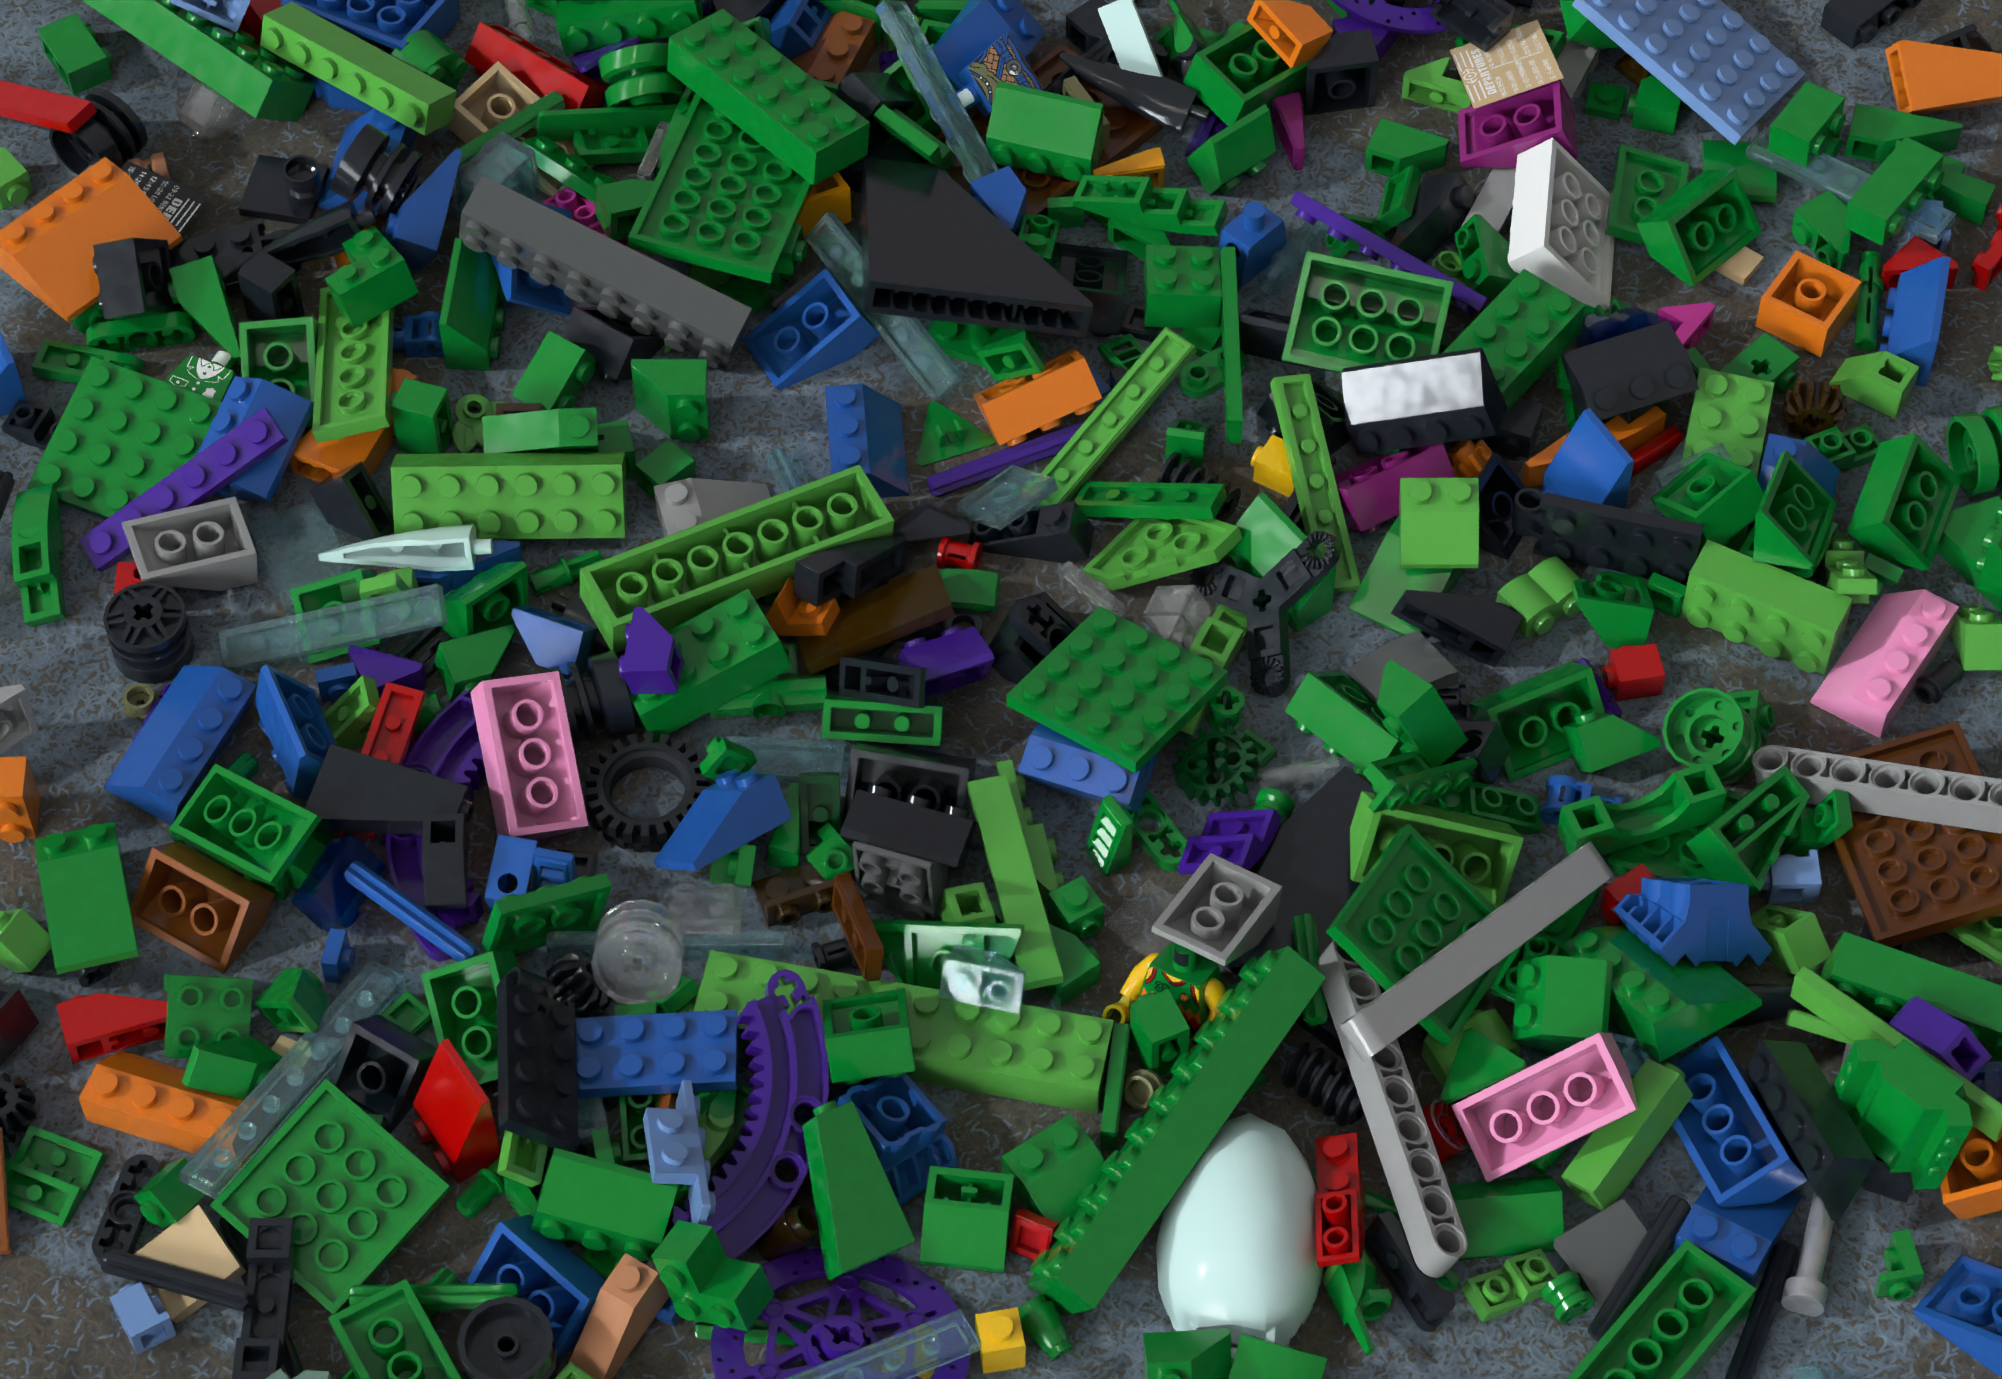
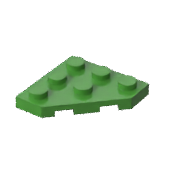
(1161, 548)

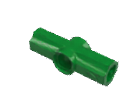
(778, 697)

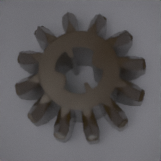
(1814, 407)

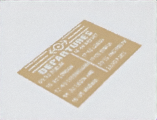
(1510, 67)

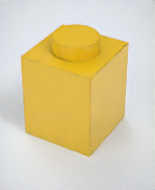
(1272, 466)
(1001, 1340)

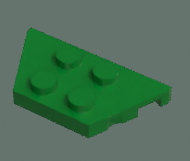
(918, 948)

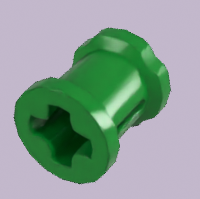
(1232, 709)

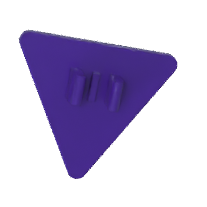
(589, 60)

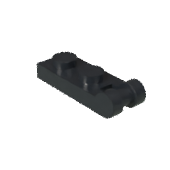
(1417, 1291)

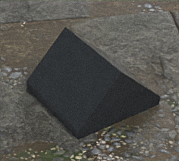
(1263, 334)
(1496, 502)

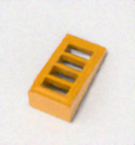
(1143, 164)

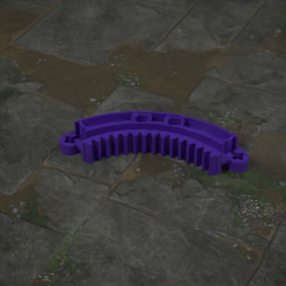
(452, 752)
(789, 1076)

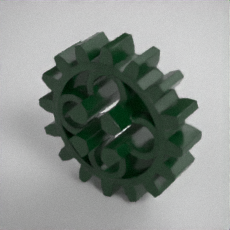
(1202, 782)

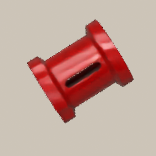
(948, 549)

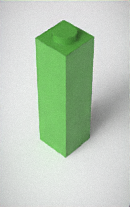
(1621, 1148)

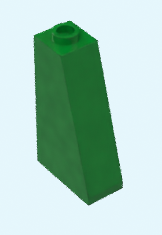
(1964, 537)
(851, 1192)

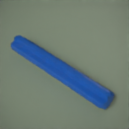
(410, 912)

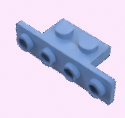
(677, 1149)

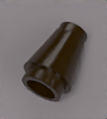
(791, 1231)

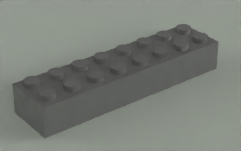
(603, 273)

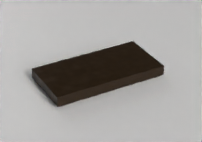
(880, 618)

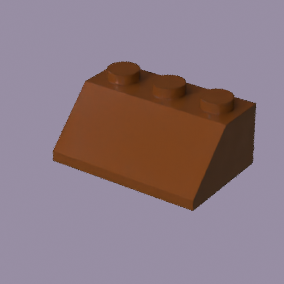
(840, 49)
(199, 905)

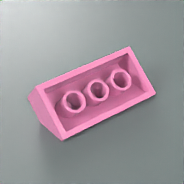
(1886, 659)
(529, 756)
(1547, 1105)

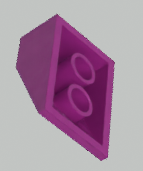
(1505, 128)

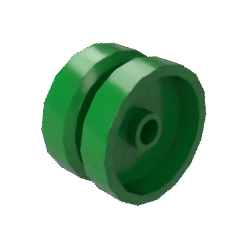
(639, 76)
(1976, 450)

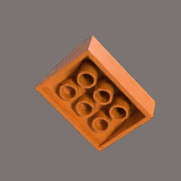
(53, 242)

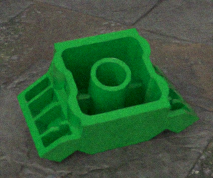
(1905, 1108)

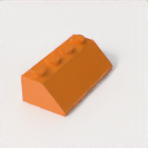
(152, 1103)

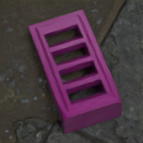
(1289, 125)

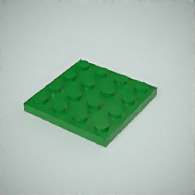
(121, 438)
(1117, 689)
(1407, 914)
(344, 1186)

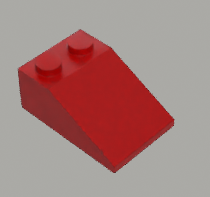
(455, 1116)

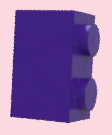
(950, 660)

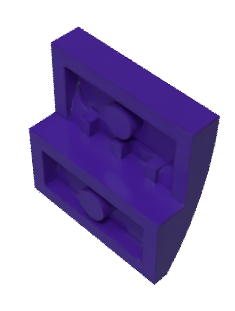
(1234, 836)

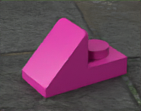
(1689, 321)

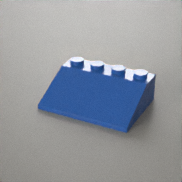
(386, 20)

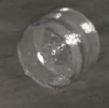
(638, 952)

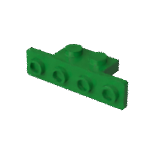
(605, 133)
(1410, 780)

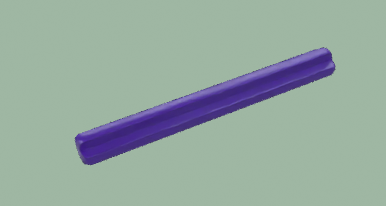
(995, 463)

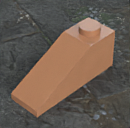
(619, 1317)

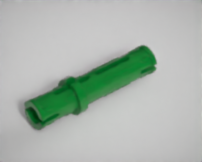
(1869, 269)

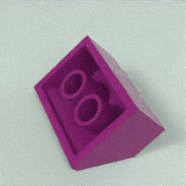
(1372, 488)

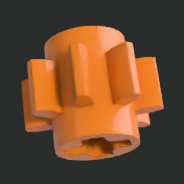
(1469, 458)

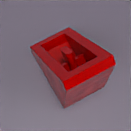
(1910, 256)

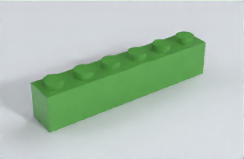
(358, 68)

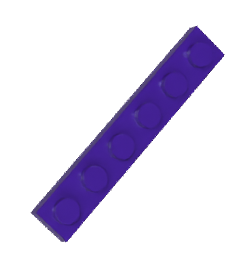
(1374, 246)
(188, 484)

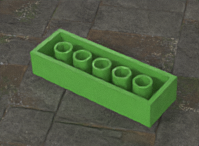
(513, 494)

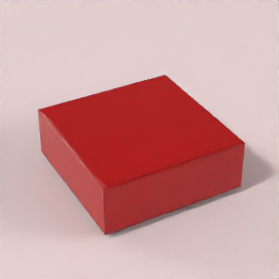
(1031, 1234)

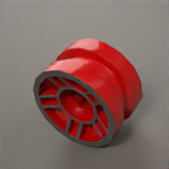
(1445, 1130)

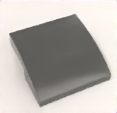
(1412, 653)
(1603, 1248)

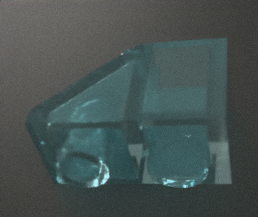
(982, 979)

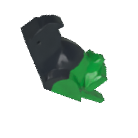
(1181, 41)

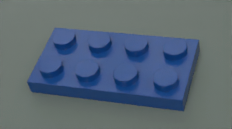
(656, 1053)

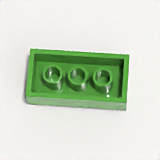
(1765, 607)

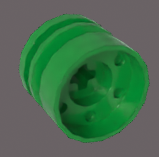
(1708, 717)

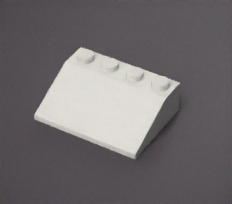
(1561, 225)

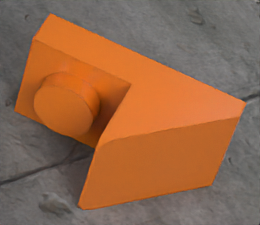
(796, 617)

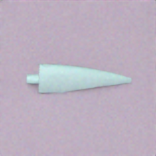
(426, 549)

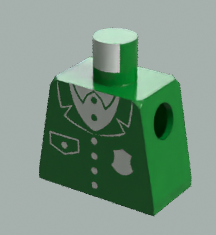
(205, 377)

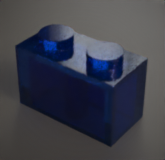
(325, 892)

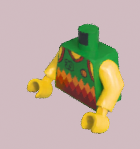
(1188, 976)

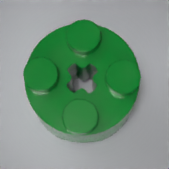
(432, 57)

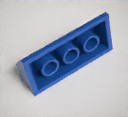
(181, 740)
(1733, 1132)

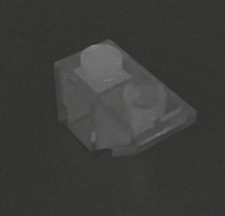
(1177, 613)

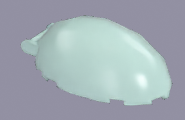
(1242, 1237)

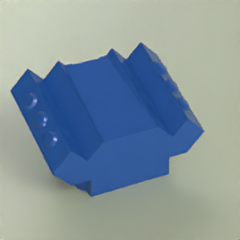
(1694, 920)
(902, 1129)

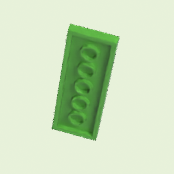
(351, 373)
(1733, 413)

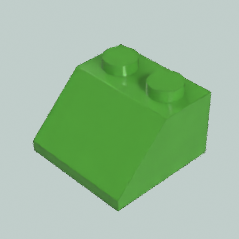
(1439, 523)

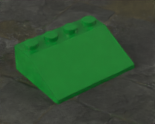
(1363, 314)
(1658, 1002)

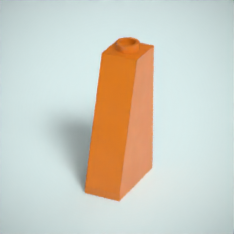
(1942, 77)
(322, 459)

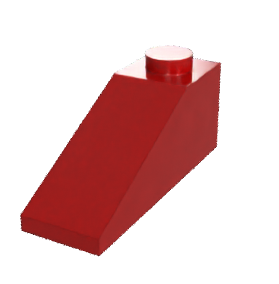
(109, 1023)

